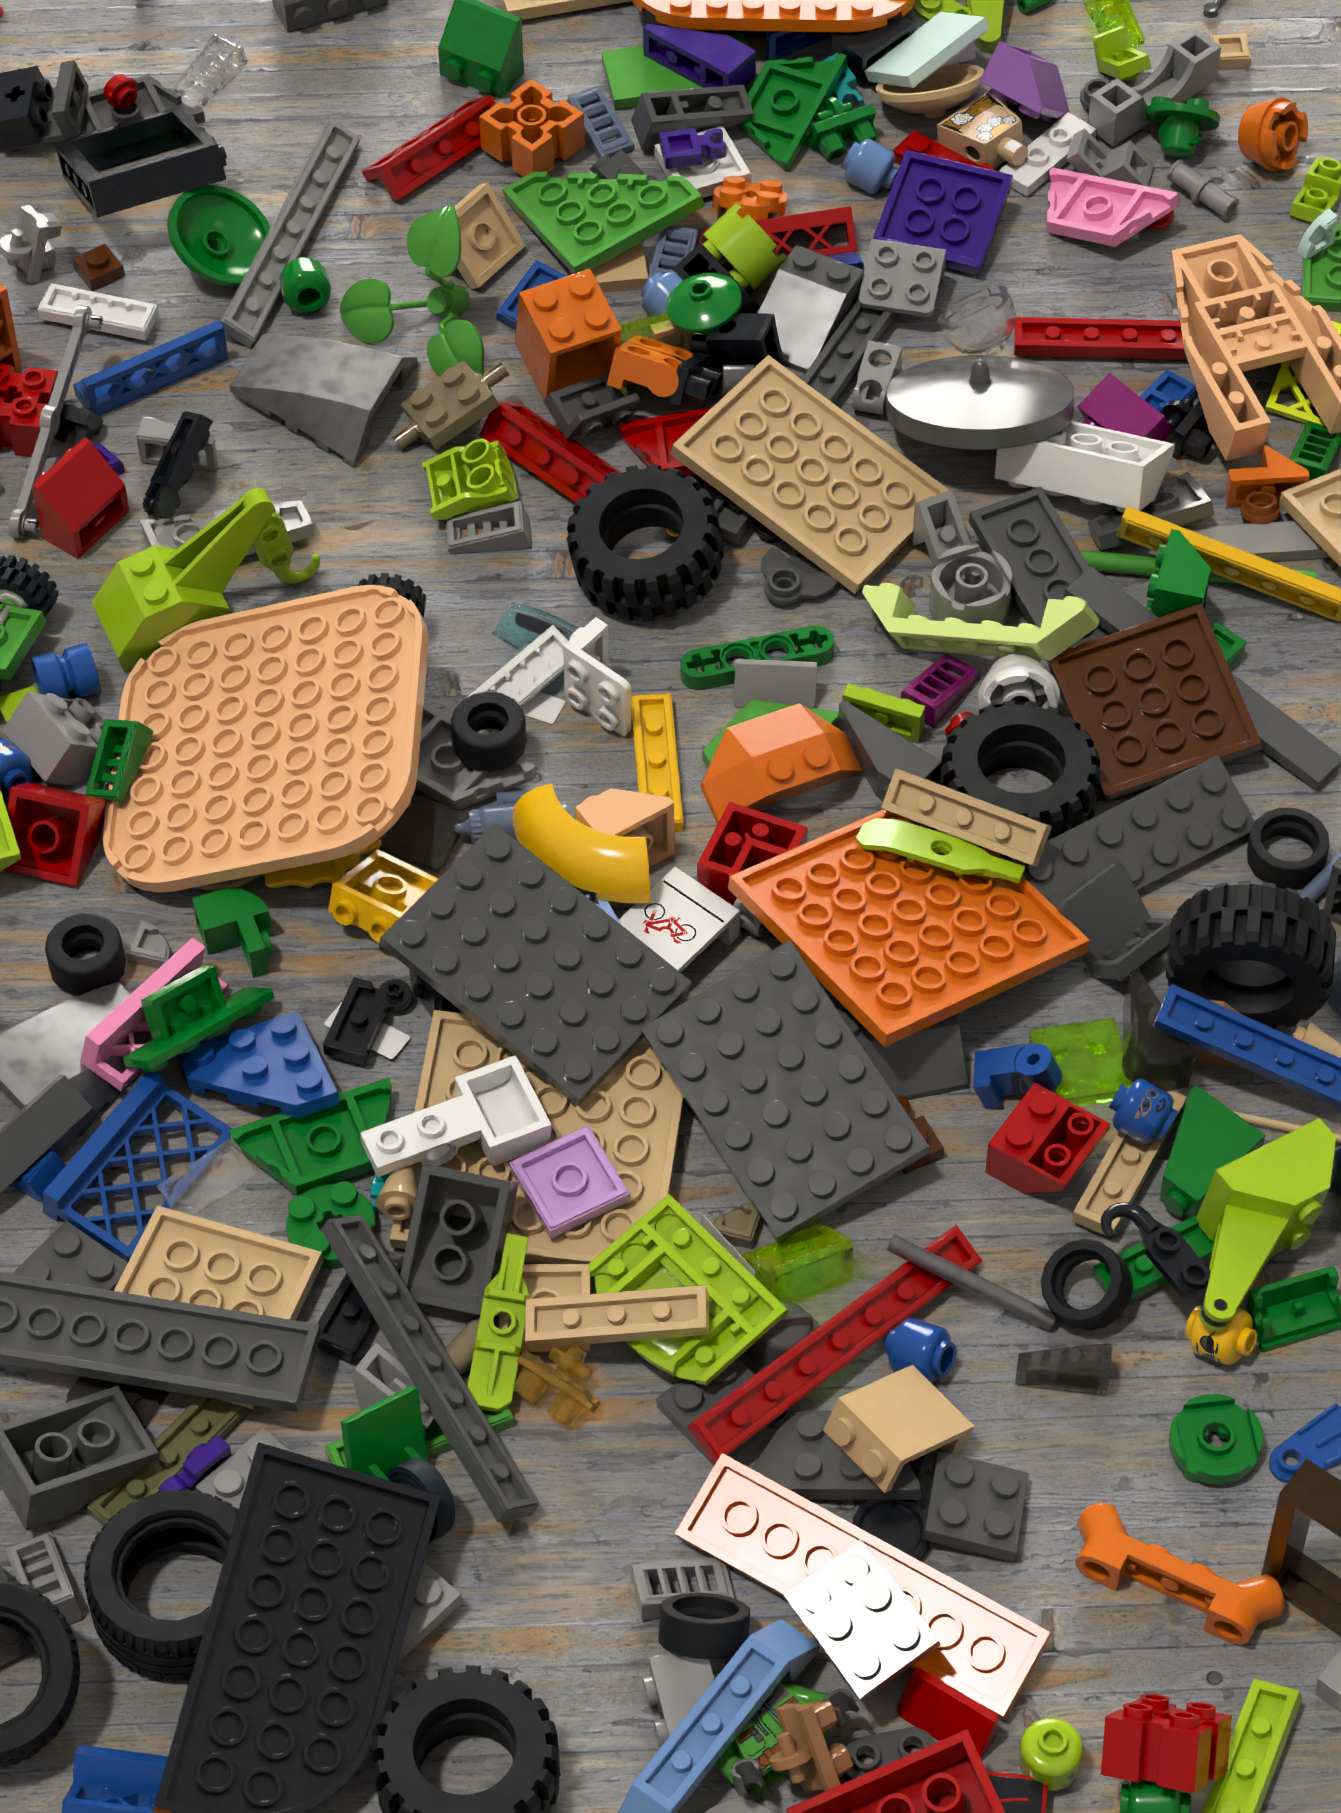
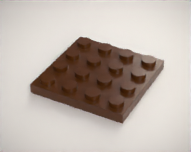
(1155, 701)

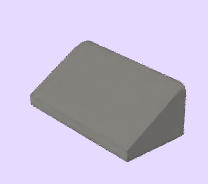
(775, 682)

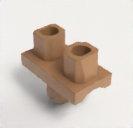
(805, 1749)

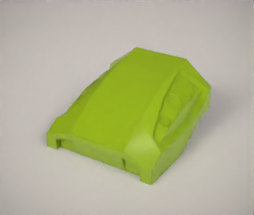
(470, 479)

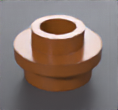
(1260, 508)

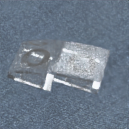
(207, 1179)

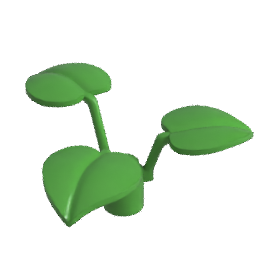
(432, 243)

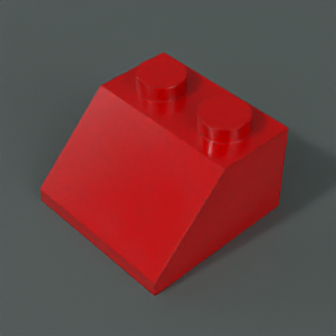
(54, 831)

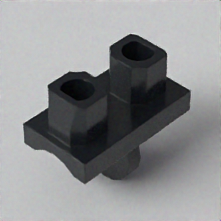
(1188, 428)

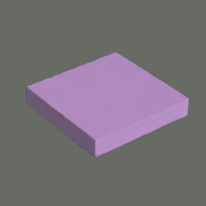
(569, 1181)

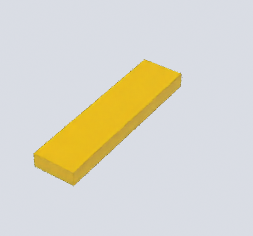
(656, 749)

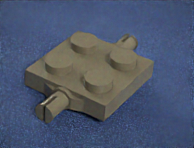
(449, 405)

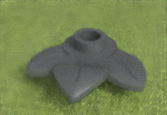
(793, 578)

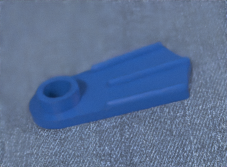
(1316, 1441)

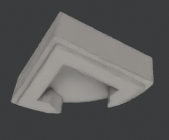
(148, 946)

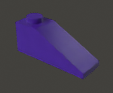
(700, 56)

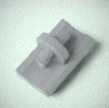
(28, 243)

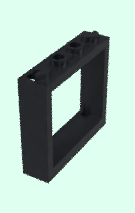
(146, 181)

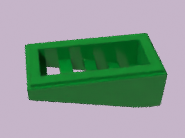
(1323, 456)
(114, 734)

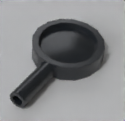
(896, 1521)

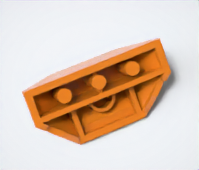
(776, 759)

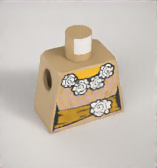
(984, 132)

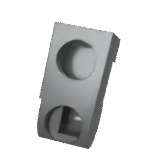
(875, 377)

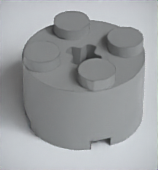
(971, 586)

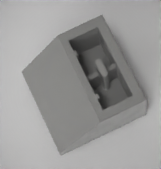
(56, 736)

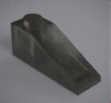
(1146, 1050)

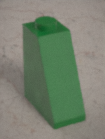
(1204, 1142)

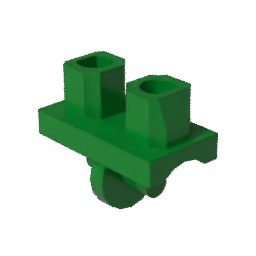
(841, 123)

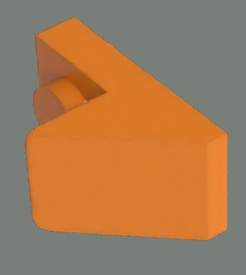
(1273, 475)

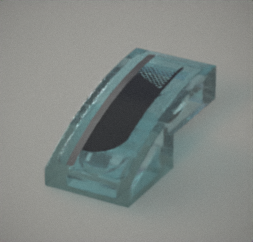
(524, 624)

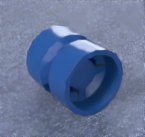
(68, 674)

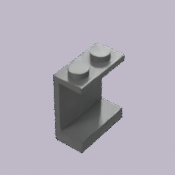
(67, 106)

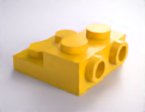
(377, 893)

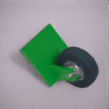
(391, 1445)

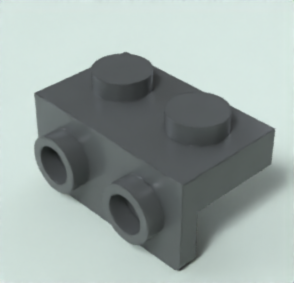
(589, 406)

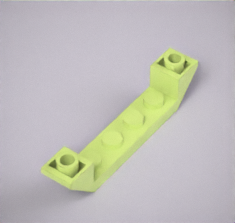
(1061, 627)

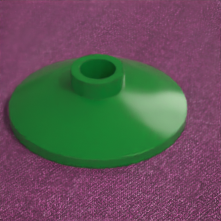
(704, 302)

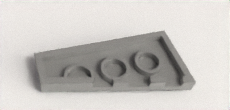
(183, 528)

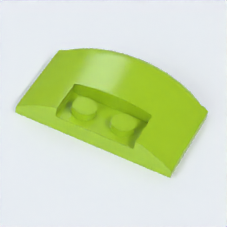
(676, 1251)

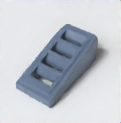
(593, 104)
(676, 242)

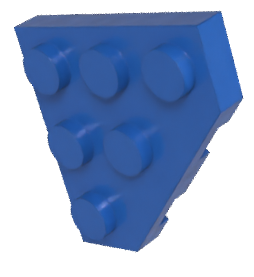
(264, 1065)

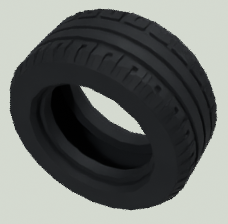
(129, 1542)
(60, 1667)

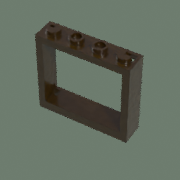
(1305, 1583)

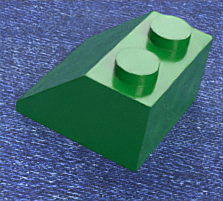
(482, 47)

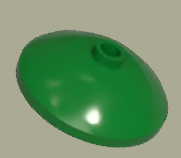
(216, 233)

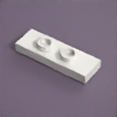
(1046, 152)
(119, 314)
(530, 669)

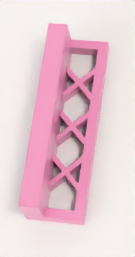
(129, 1018)

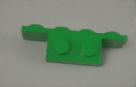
(190, 1012)

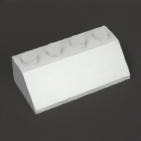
(1089, 465)

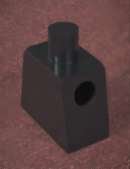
(740, 341)

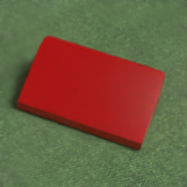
(946, 1711)

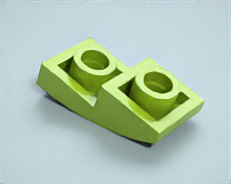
(1319, 191)

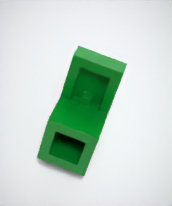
(235, 919)

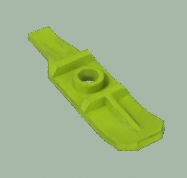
(923, 844)
(497, 1349)

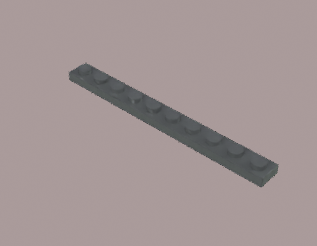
(828, 376)

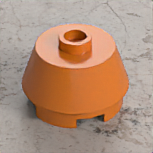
(1272, 133)

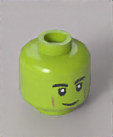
(1051, 1753)

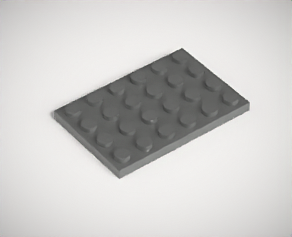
(535, 963)
(785, 1091)

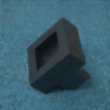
(80, 419)

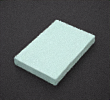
(927, 49)

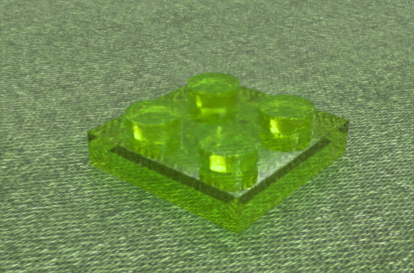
(1088, 1059)

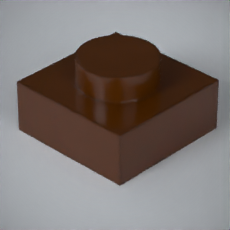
(98, 267)

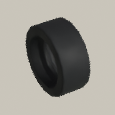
(1299, 825)
(1061, 1265)
(703, 1625)

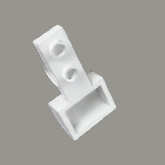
(489, 1106)

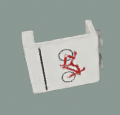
(682, 919)

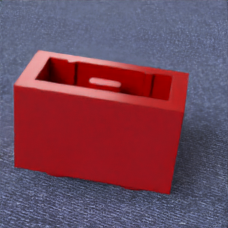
(79, 499)
(1043, 1142)

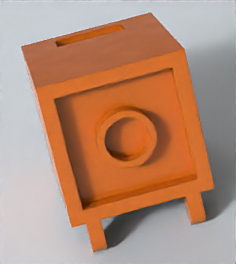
(566, 331)

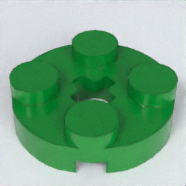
(317, 1206)
(1209, 1463)

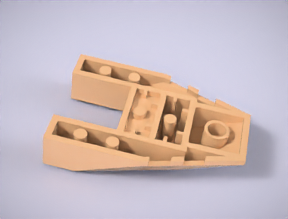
(1245, 318)

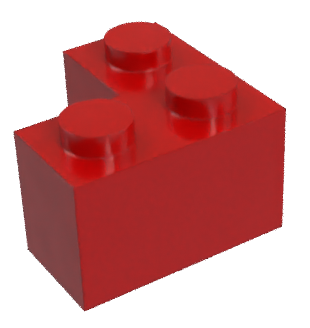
(741, 841)

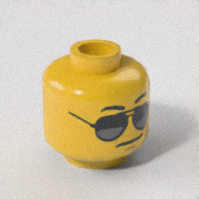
(1224, 1345)

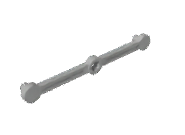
(50, 420)

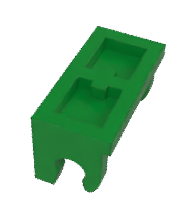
(1295, 1309)

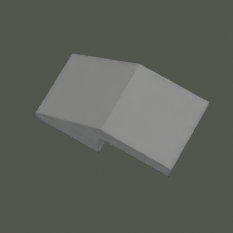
(1123, 163)

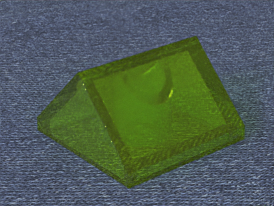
(803, 1263)

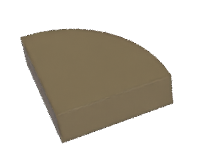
(739, 1225)

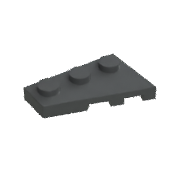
(1181, 505)

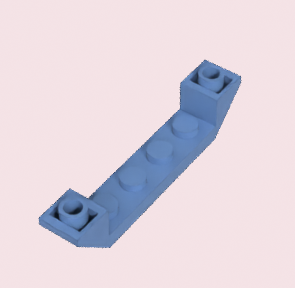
(719, 1717)

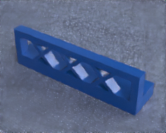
(153, 369)
(113, 1781)

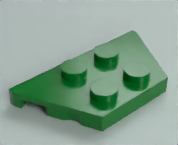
(787, 102)
(320, 1145)

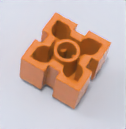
(532, 130)

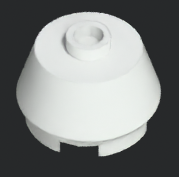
(1018, 680)

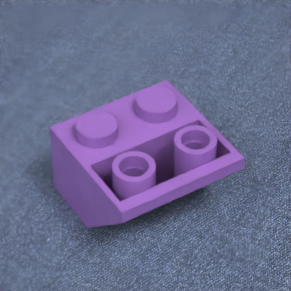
(1026, 81)

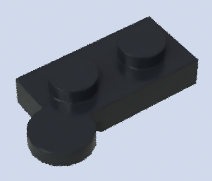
(363, 1016)

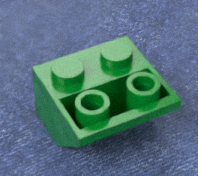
(1181, 578)

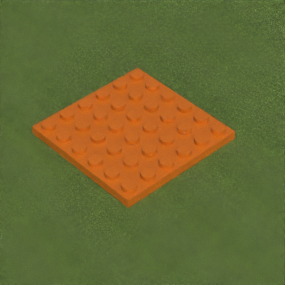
(903, 936)

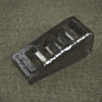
(1067, 1369)

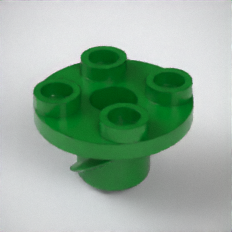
(1181, 124)

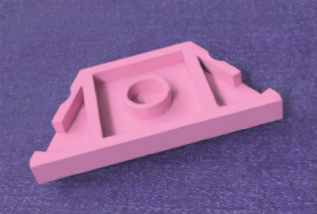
(1102, 207)

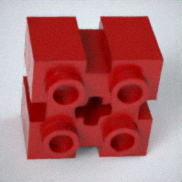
(21, 406)
(1166, 1743)

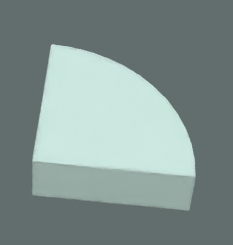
(1318, 235)

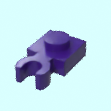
(687, 148)
(198, 1465)

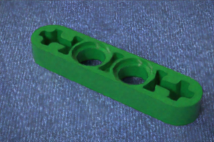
(754, 649)

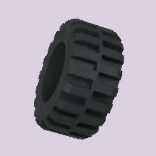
(635, 502)
(1028, 740)
(1254, 950)
(466, 1706)

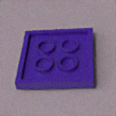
(945, 208)

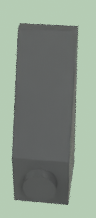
(689, 109)
(883, 750)

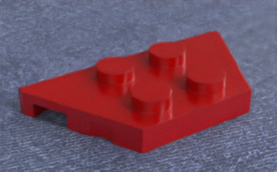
(655, 436)

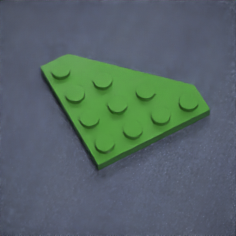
(597, 218)

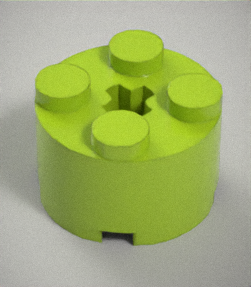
(743, 247)

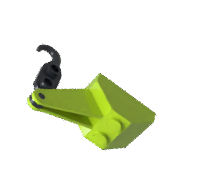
(1249, 1213)

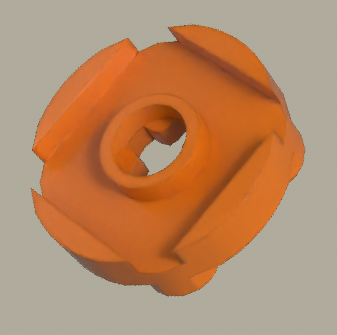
(754, 198)

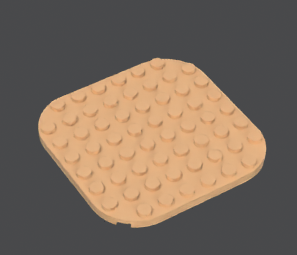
(271, 739)

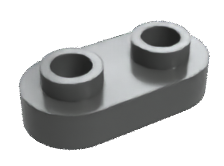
(884, 1748)

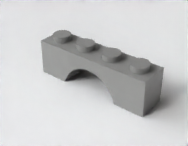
(1185, 70)

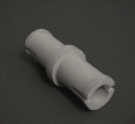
(1202, 189)

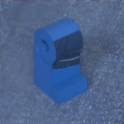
(1013, 1071)

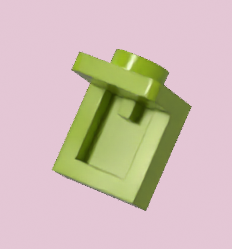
(1117, 57)

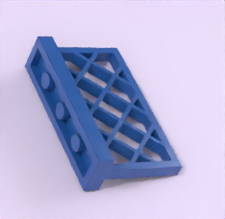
(105, 1146)

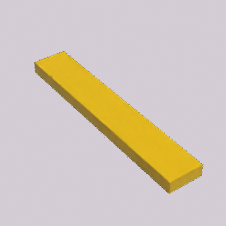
(1238, 565)

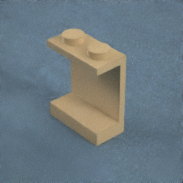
(895, 1424)

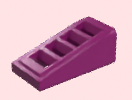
(937, 708)

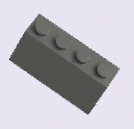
(919, 1064)

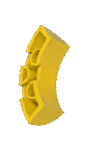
(584, 857)

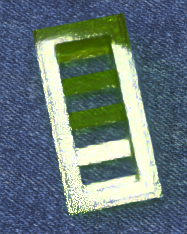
(1125, 15)

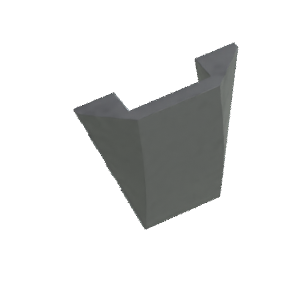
(321, 387)
(52, 1045)

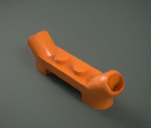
(1230, 1607)

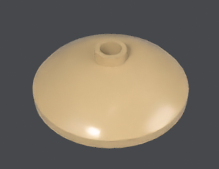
(936, 93)

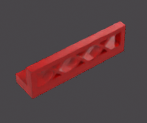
(431, 150)
(807, 222)
(545, 450)

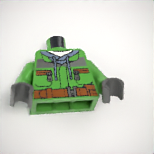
(749, 1754)

